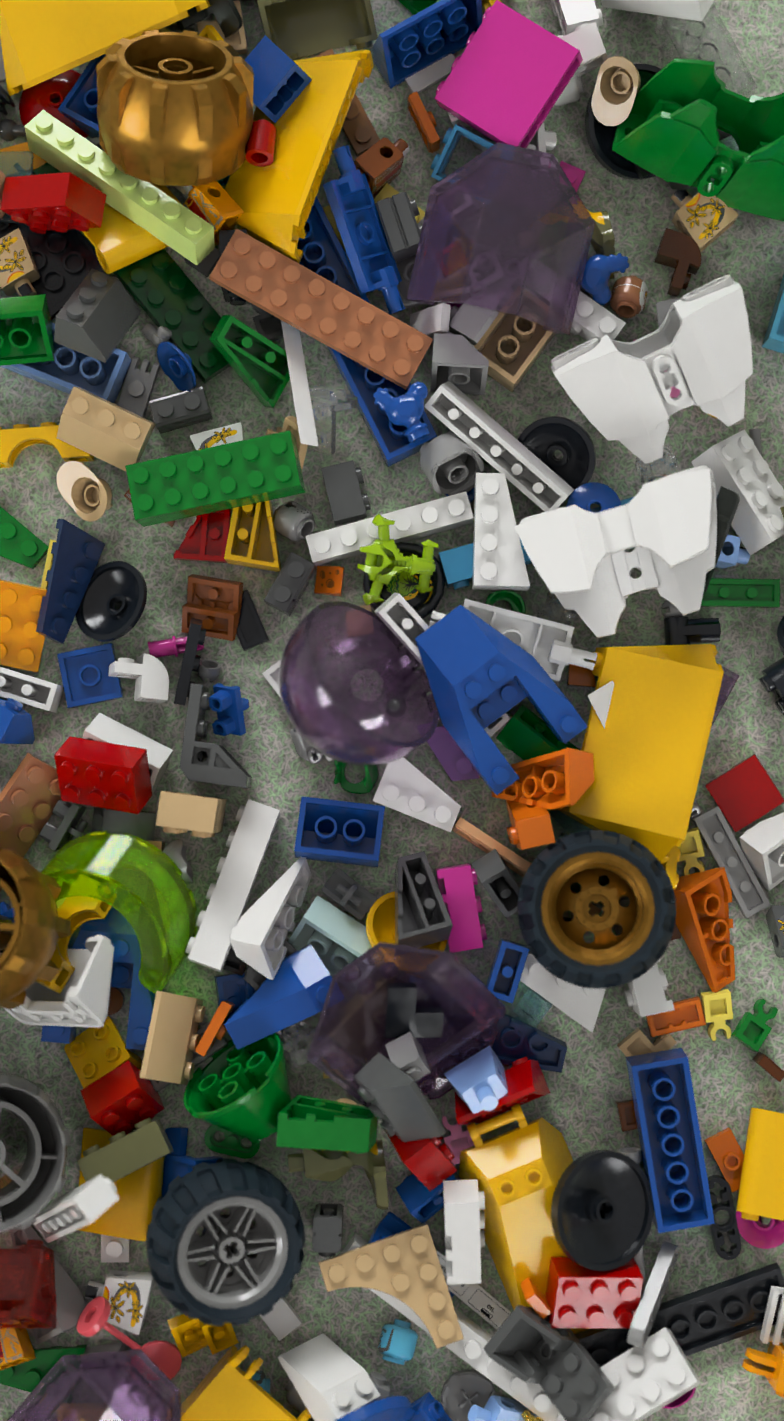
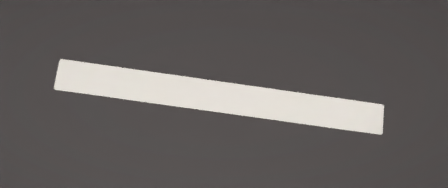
(299, 385)

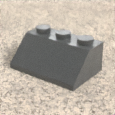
(96, 316)
(397, 1101)

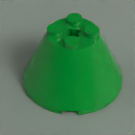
(242, 1089)

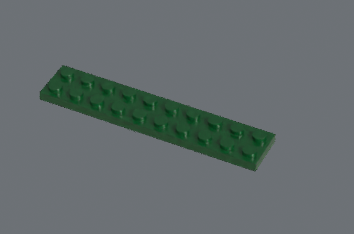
(171, 303)

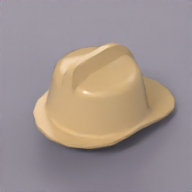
(615, 91)
(84, 490)

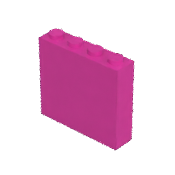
(508, 77)

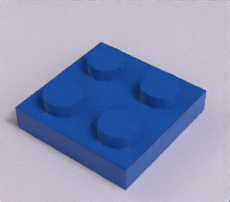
(86, 675)

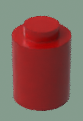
(261, 143)

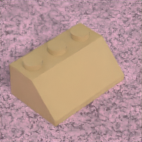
(103, 429)
(172, 1038)

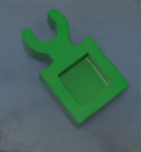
(752, 1027)

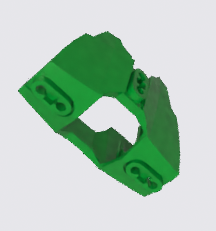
(678, 139)

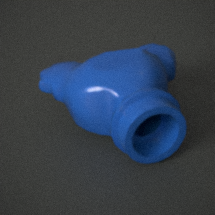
(598, 272)
(405, 410)

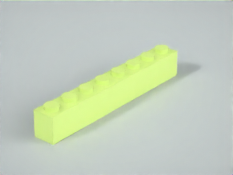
(128, 195)

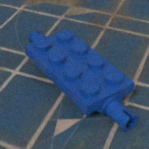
(363, 231)

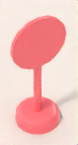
(162, 1353)

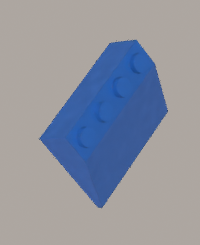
(425, 38)

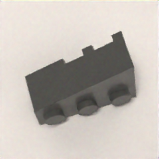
(419, 906)

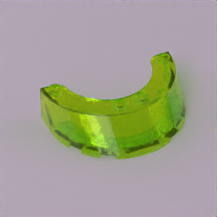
(138, 884)

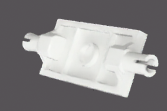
(542, 638)

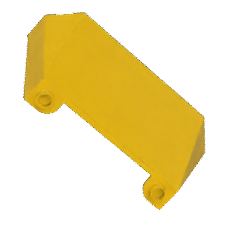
(58, 35)
(282, 194)
(650, 743)

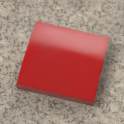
(745, 793)

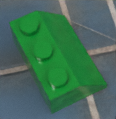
(25, 330)

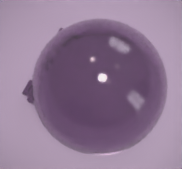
(338, 686)

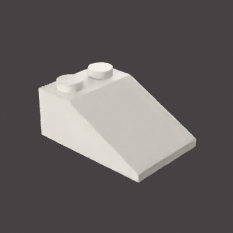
(327, 1379)

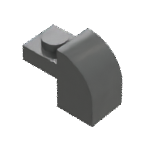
(121, 822)

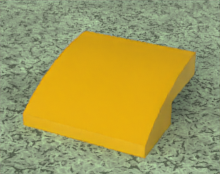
(194, 1335)

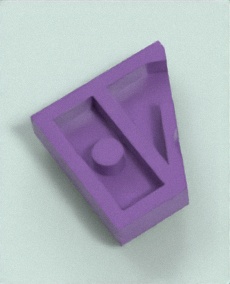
(451, 756)

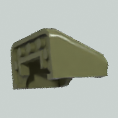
(317, 25)

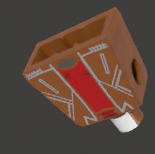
(382, 163)

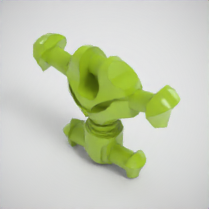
(386, 561)

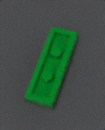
(742, 593)

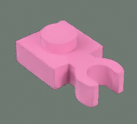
(458, 1140)

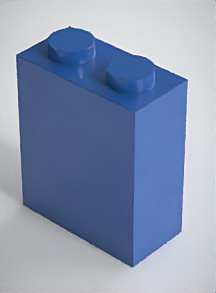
(276, 79)

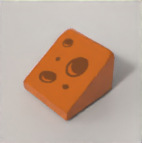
(329, 580)

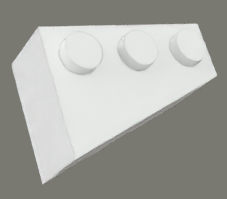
(576, 12)

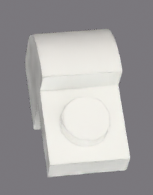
(150, 677)

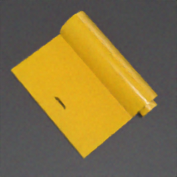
(121, 240)
(763, 1167)
(136, 1193)

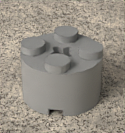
(450, 464)

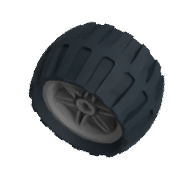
(256, 1281)

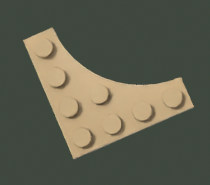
(406, 1269)

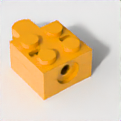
(767, 1365)

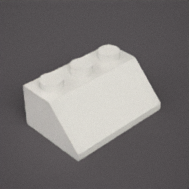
(111, 731)

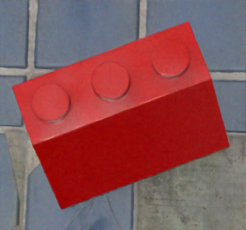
(524, 1085)

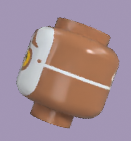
(629, 296)

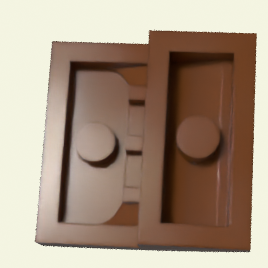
(215, 603)

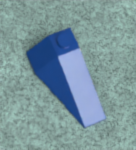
(15, 723)
(289, 998)

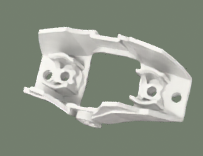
(699, 347)
(586, 559)

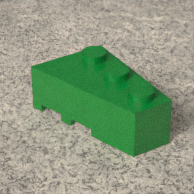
(253, 357)

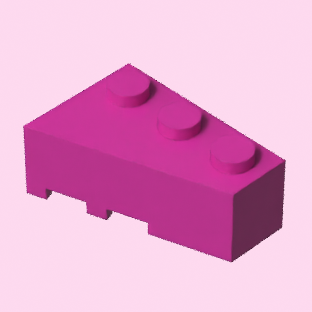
(458, 893)

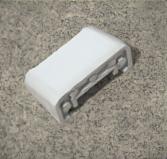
(84, 997)

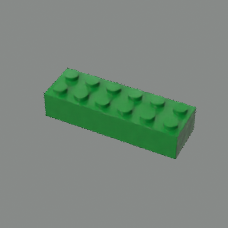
(215, 478)

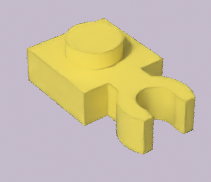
(691, 850)
(717, 1009)

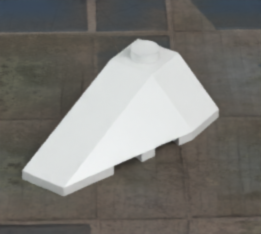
(765, 850)
(264, 926)

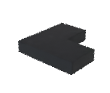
(404, 1017)

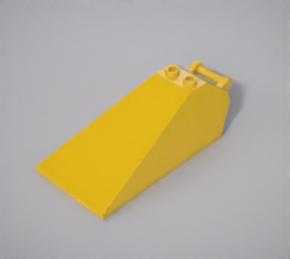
(518, 1185)

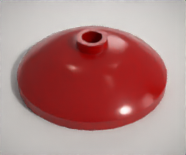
(41, 95)

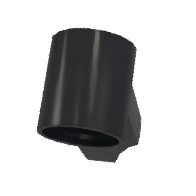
(686, 631)

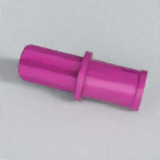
(169, 647)

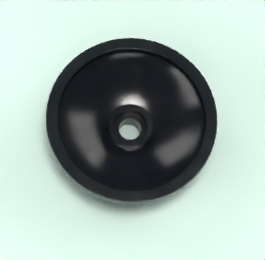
(568, 437)
(112, 601)

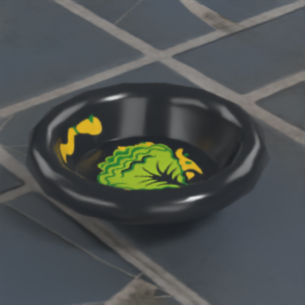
(405, 584)

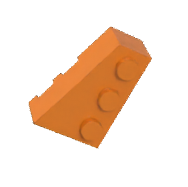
(529, 826)

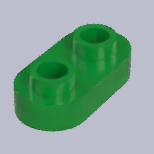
(230, 1145)

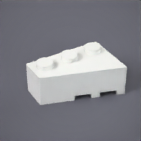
(416, 795)
(575, 1001)
(462, 1231)

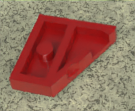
(206, 538)

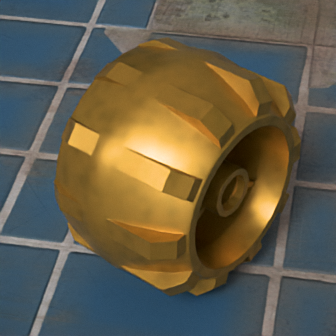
(174, 107)
(35, 931)

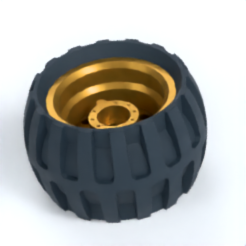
(631, 873)

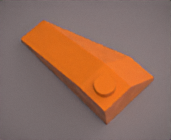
(551, 779)
(705, 923)

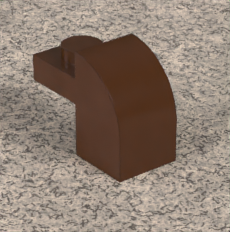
(681, 253)

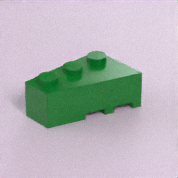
(326, 1125)

